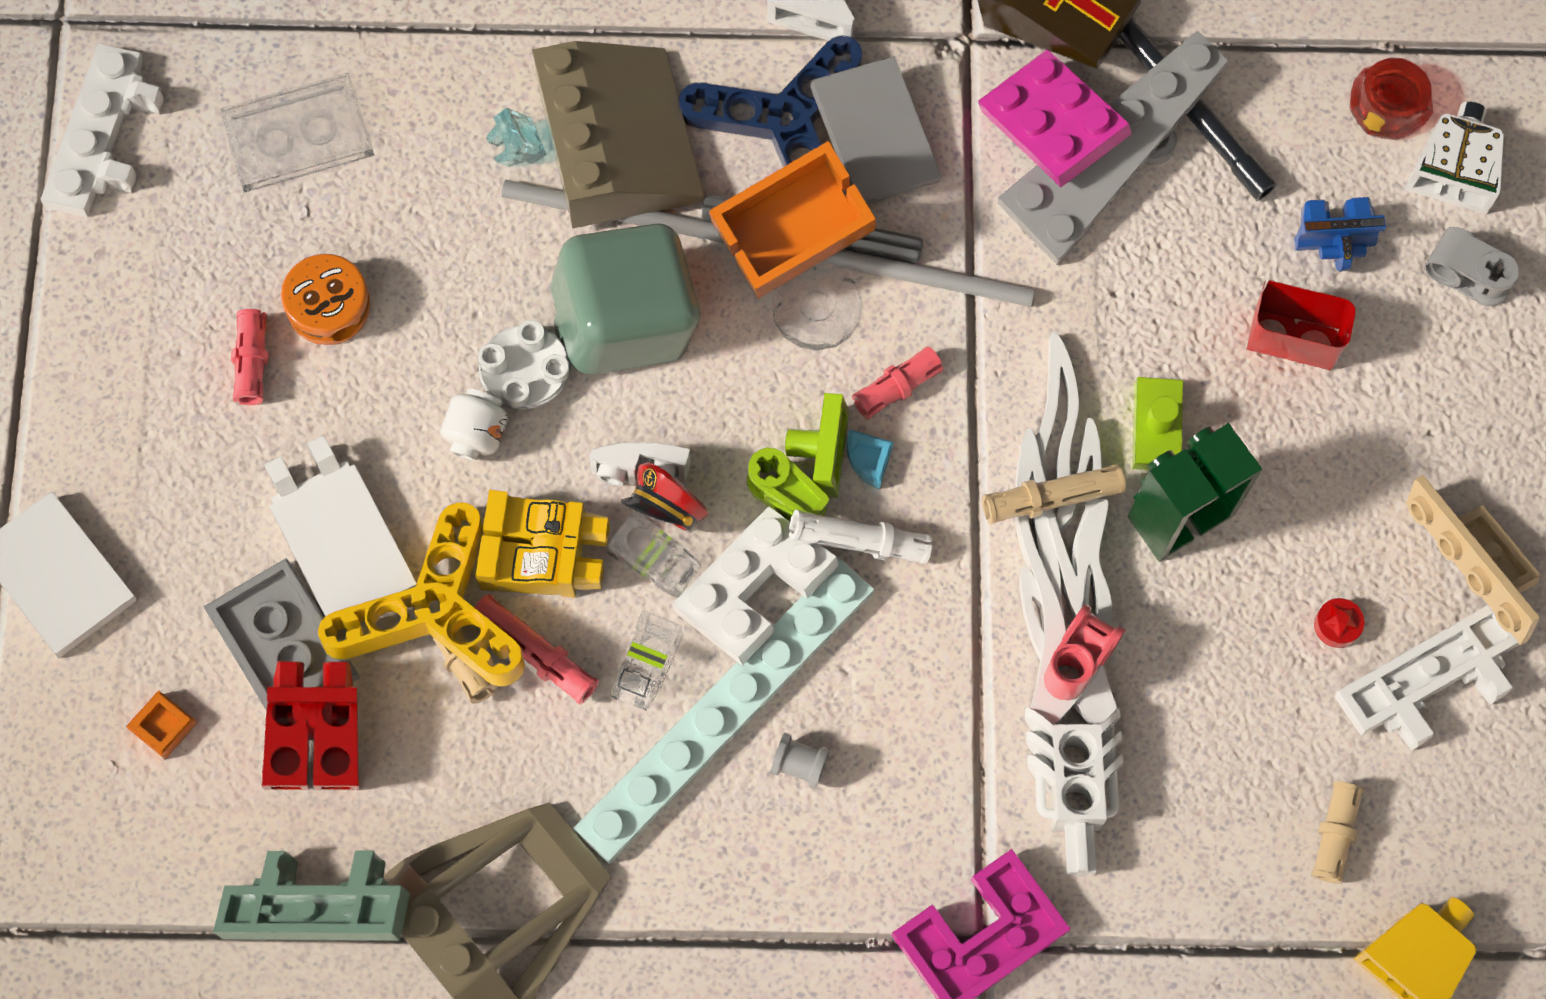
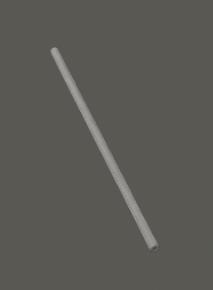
(843, 258)

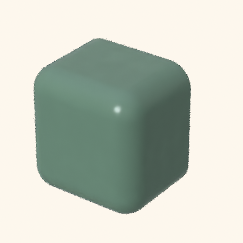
(624, 298)

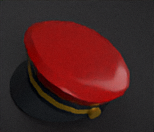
(665, 498)

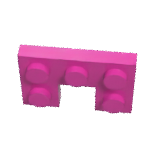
(1023, 929)

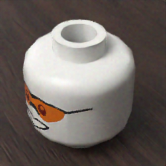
(474, 424)

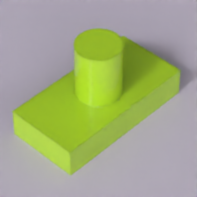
(1156, 419)
(824, 445)

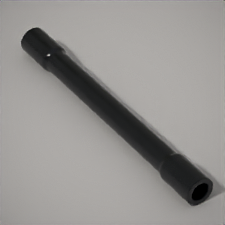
(1242, 164)

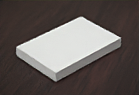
(59, 576)

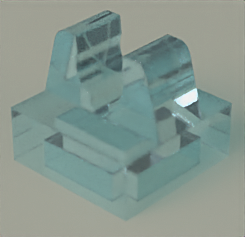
(519, 137)

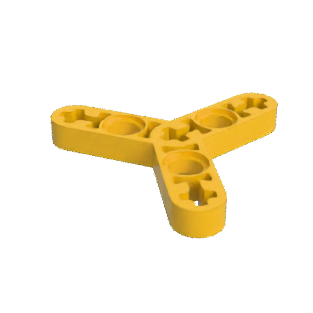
(442, 625)

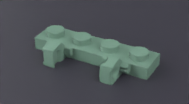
(282, 910)

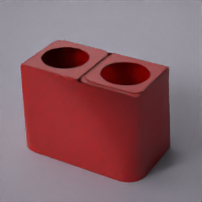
(1287, 303)

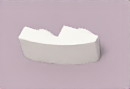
(620, 462)

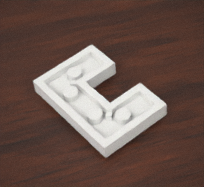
(718, 596)

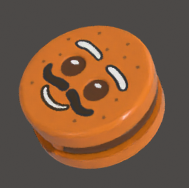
(326, 299)

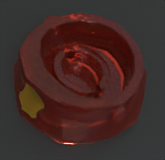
(1391, 99)

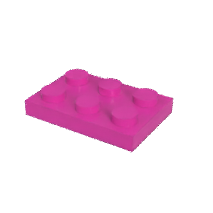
(1054, 118)

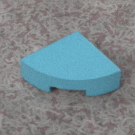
(868, 456)

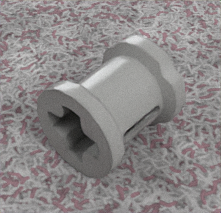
(799, 760)

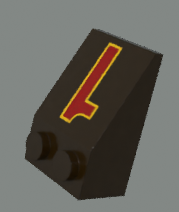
(1066, 27)

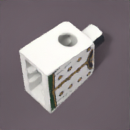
(1461, 161)

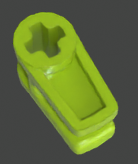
(788, 490)

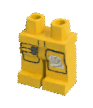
(539, 546)

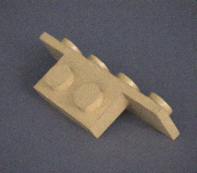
(1484, 556)

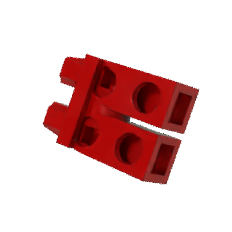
(311, 714)

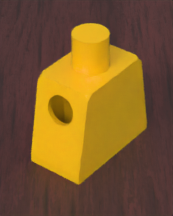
(1422, 952)

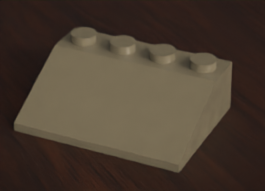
(615, 130)

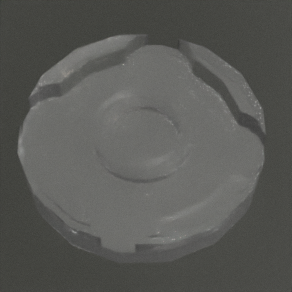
(818, 307)

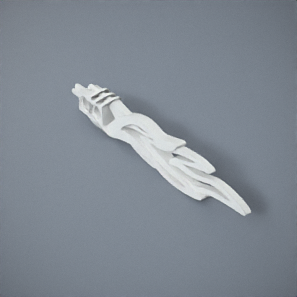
(1041, 582)

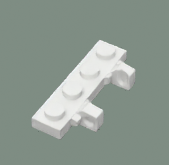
(85, 157)
(1398, 688)

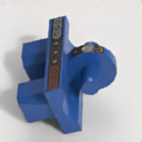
(1339, 237)

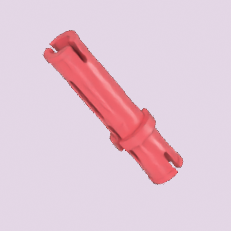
(550, 661)

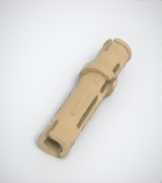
(1035, 498)

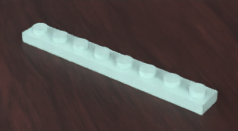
(721, 714)

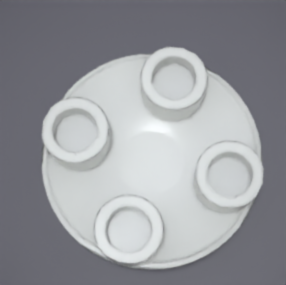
(524, 366)

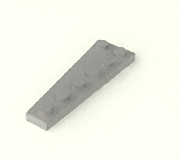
(1153, 107)

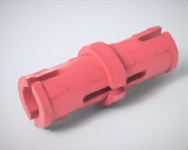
(249, 357)
(897, 382)

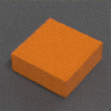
(161, 724)

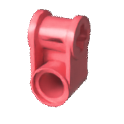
(1084, 647)

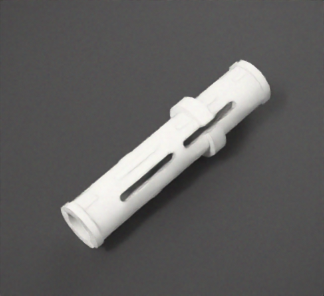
(877, 540)

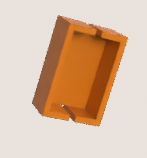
(793, 219)

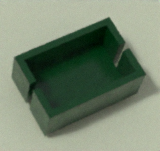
(1196, 485)

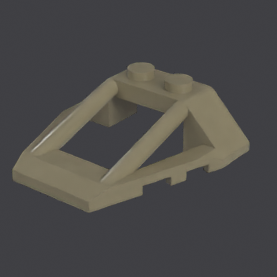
(446, 945)

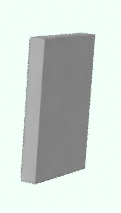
(876, 129)
(272, 622)

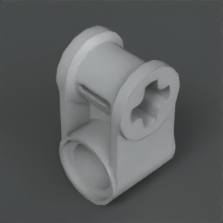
(1467, 264)

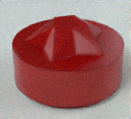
(1339, 623)

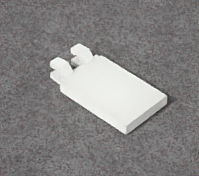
(337, 533)

